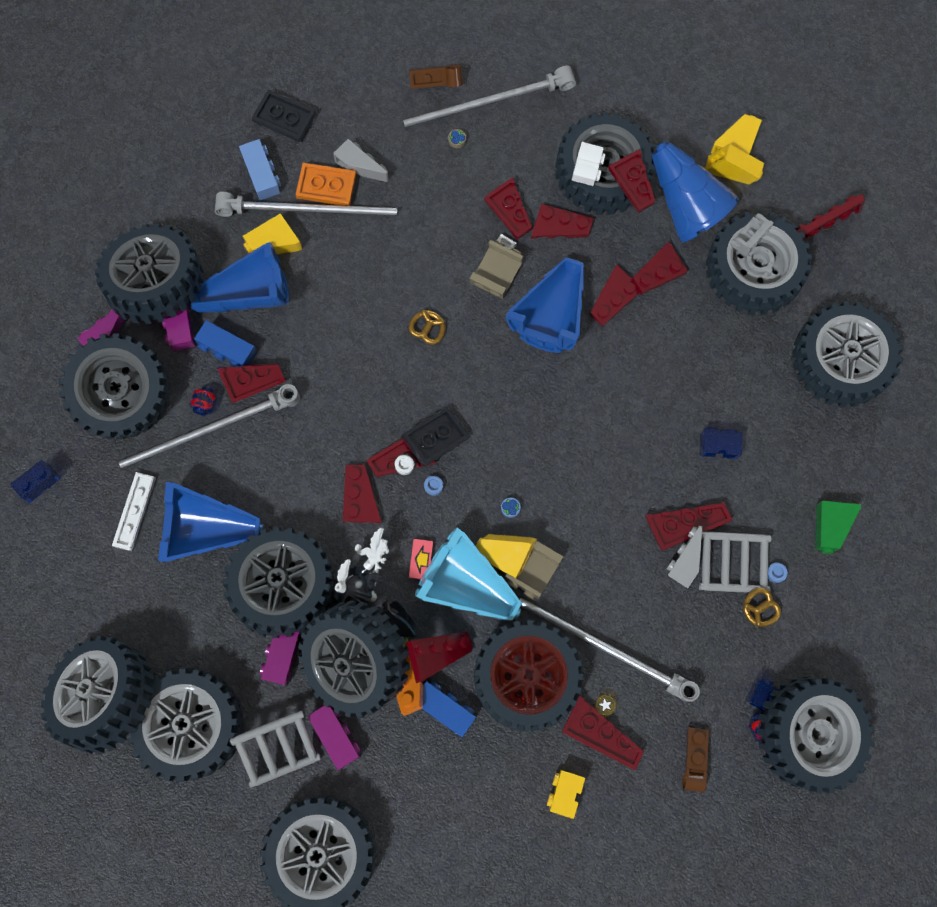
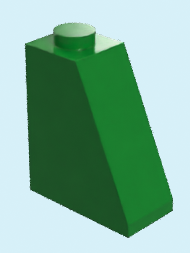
(833, 524)

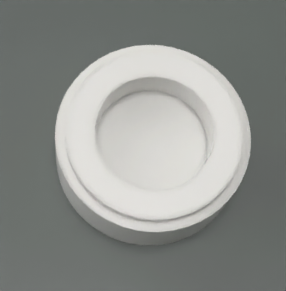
(404, 464)

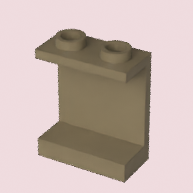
(497, 269)
(536, 572)

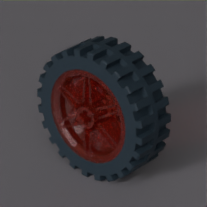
(557, 656)

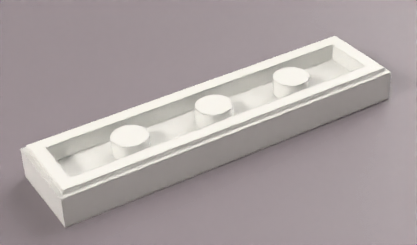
(133, 511)

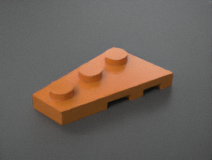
(411, 696)

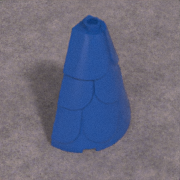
(691, 192)
(245, 285)
(552, 309)
(201, 524)

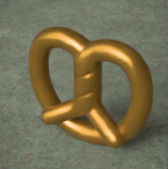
(427, 327)
(760, 608)

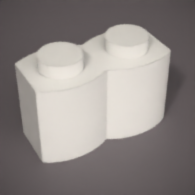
(587, 164)

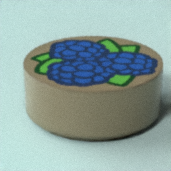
(457, 138)

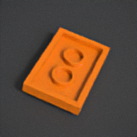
(326, 184)

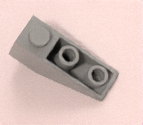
(351, 157)
(687, 563)

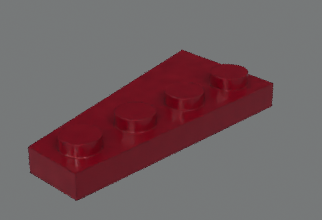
(842, 212)
(674, 526)
(436, 653)
(596, 732)

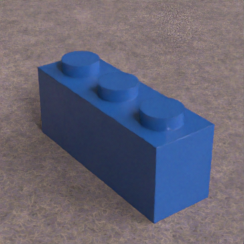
(224, 345)
(446, 709)

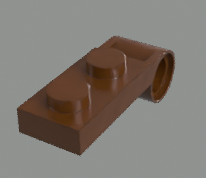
(436, 76)
(696, 760)

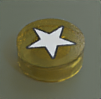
(605, 705)

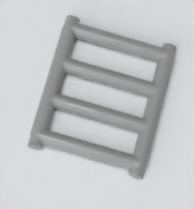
(726, 538)
(276, 725)

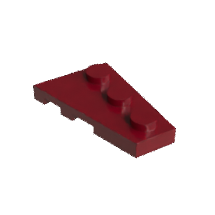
(632, 179)
(509, 209)
(558, 223)
(659, 270)
(614, 297)
(250, 379)
(384, 462)
(358, 497)

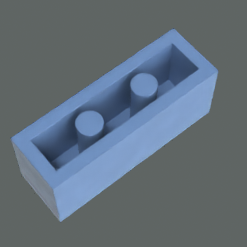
(260, 169)

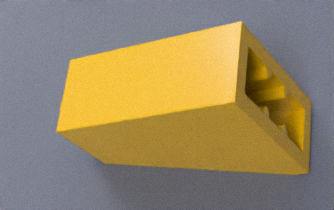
(740, 134)
(734, 165)
(274, 231)
(506, 552)

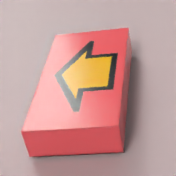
(420, 558)

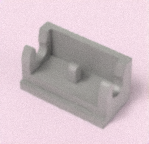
(751, 234)

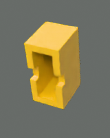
(564, 794)

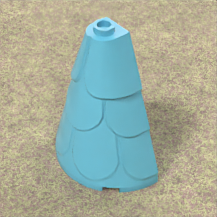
(467, 581)

